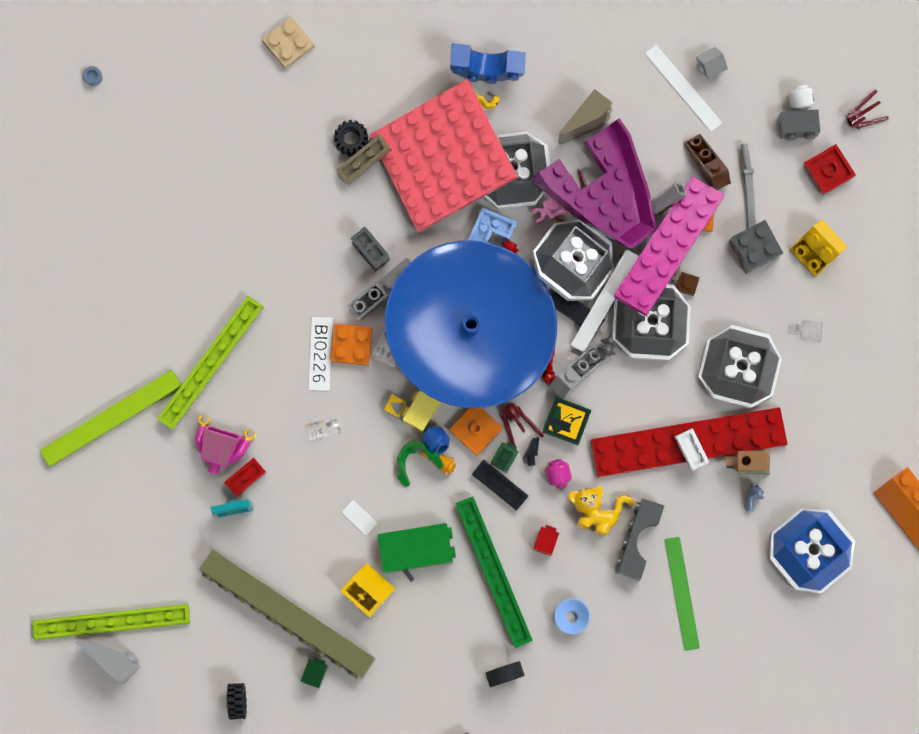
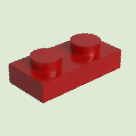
(245, 477)

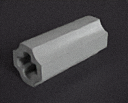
(668, 197)

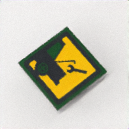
(566, 421)

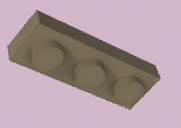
(364, 159)

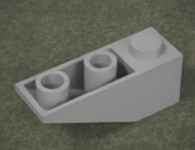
(576, 372)

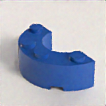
(486, 67)

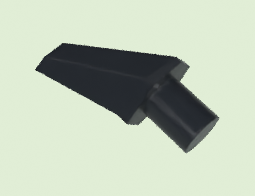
(532, 451)

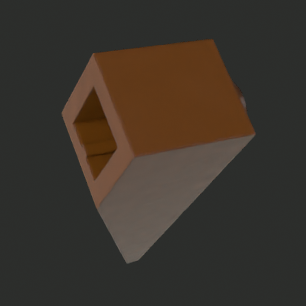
(708, 162)

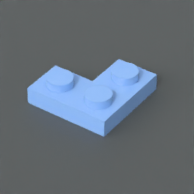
(491, 222)

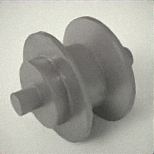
(608, 346)

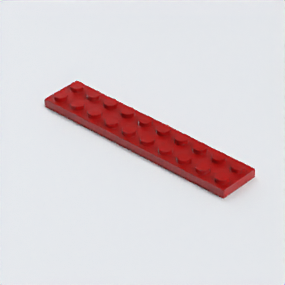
(717, 437)

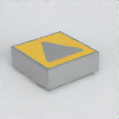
(395, 406)

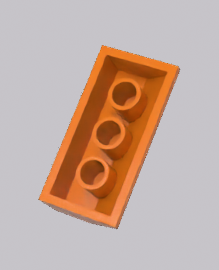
(901, 500)

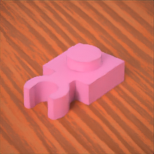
(550, 209)

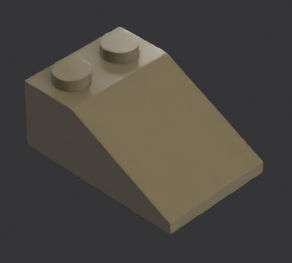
(588, 117)

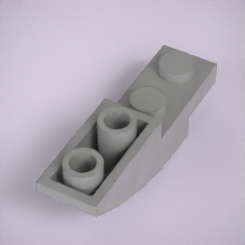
(377, 293)

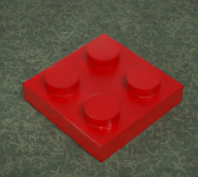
(829, 169)

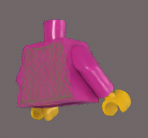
(220, 446)

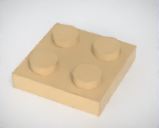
(288, 42)

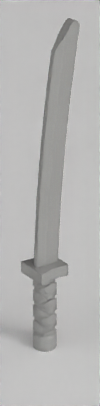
(747, 172)

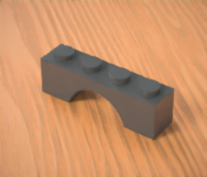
(632, 563)

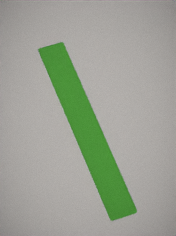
(682, 593)

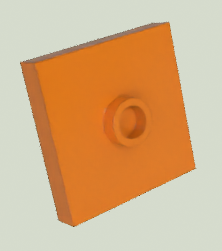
(476, 429)

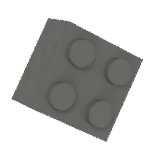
(755, 246)

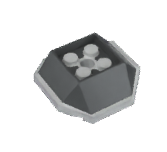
(530, 157)
(561, 272)
(655, 341)
(736, 386)

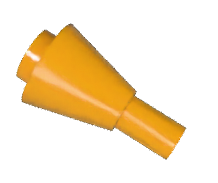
(448, 463)

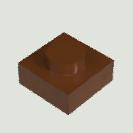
(687, 284)

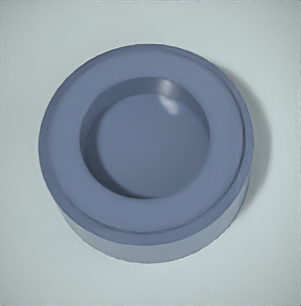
(92, 76)

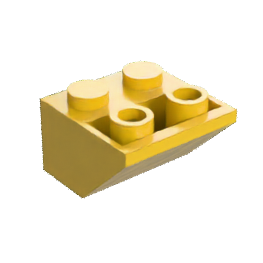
(818, 247)
(368, 590)

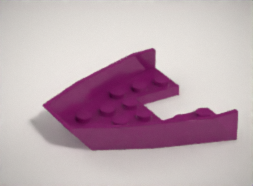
(615, 202)

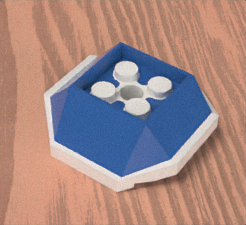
(791, 555)

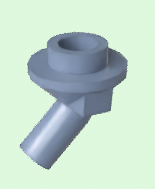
(755, 492)

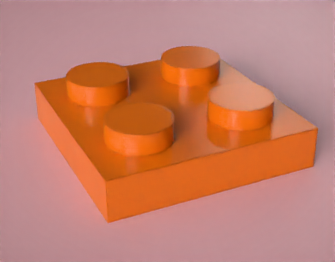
(351, 344)

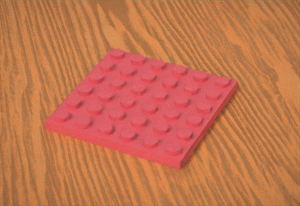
(444, 156)

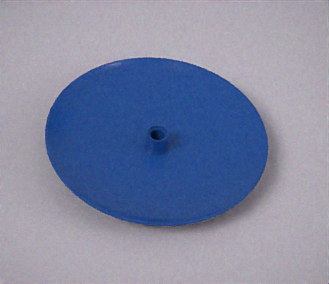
(479, 286)

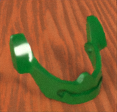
(411, 448)

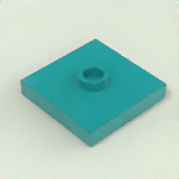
(232, 507)

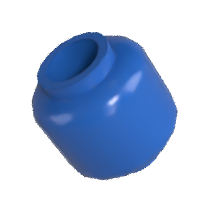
(435, 439)

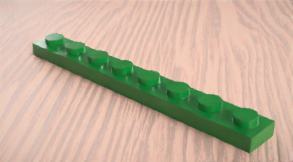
(494, 572)

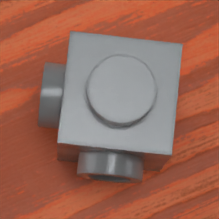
(711, 63)

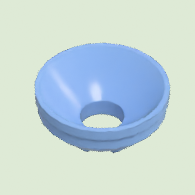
(579, 608)

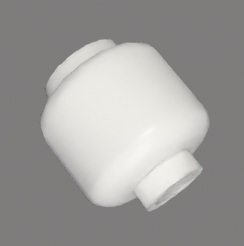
(801, 98)

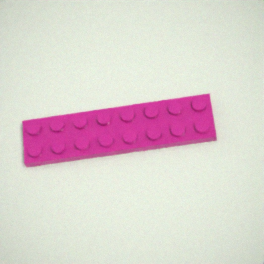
(669, 247)

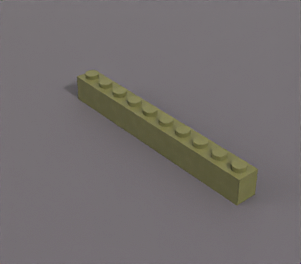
(288, 614)

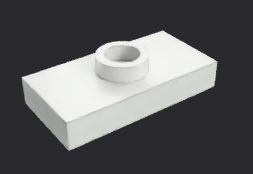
(692, 450)

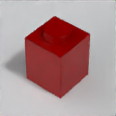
(546, 540)

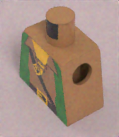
(759, 462)

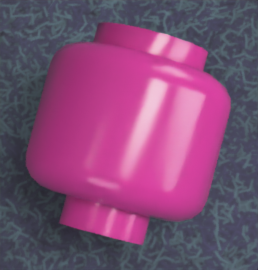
(558, 473)

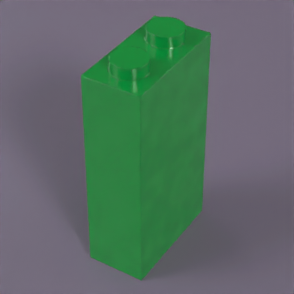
(416, 548)

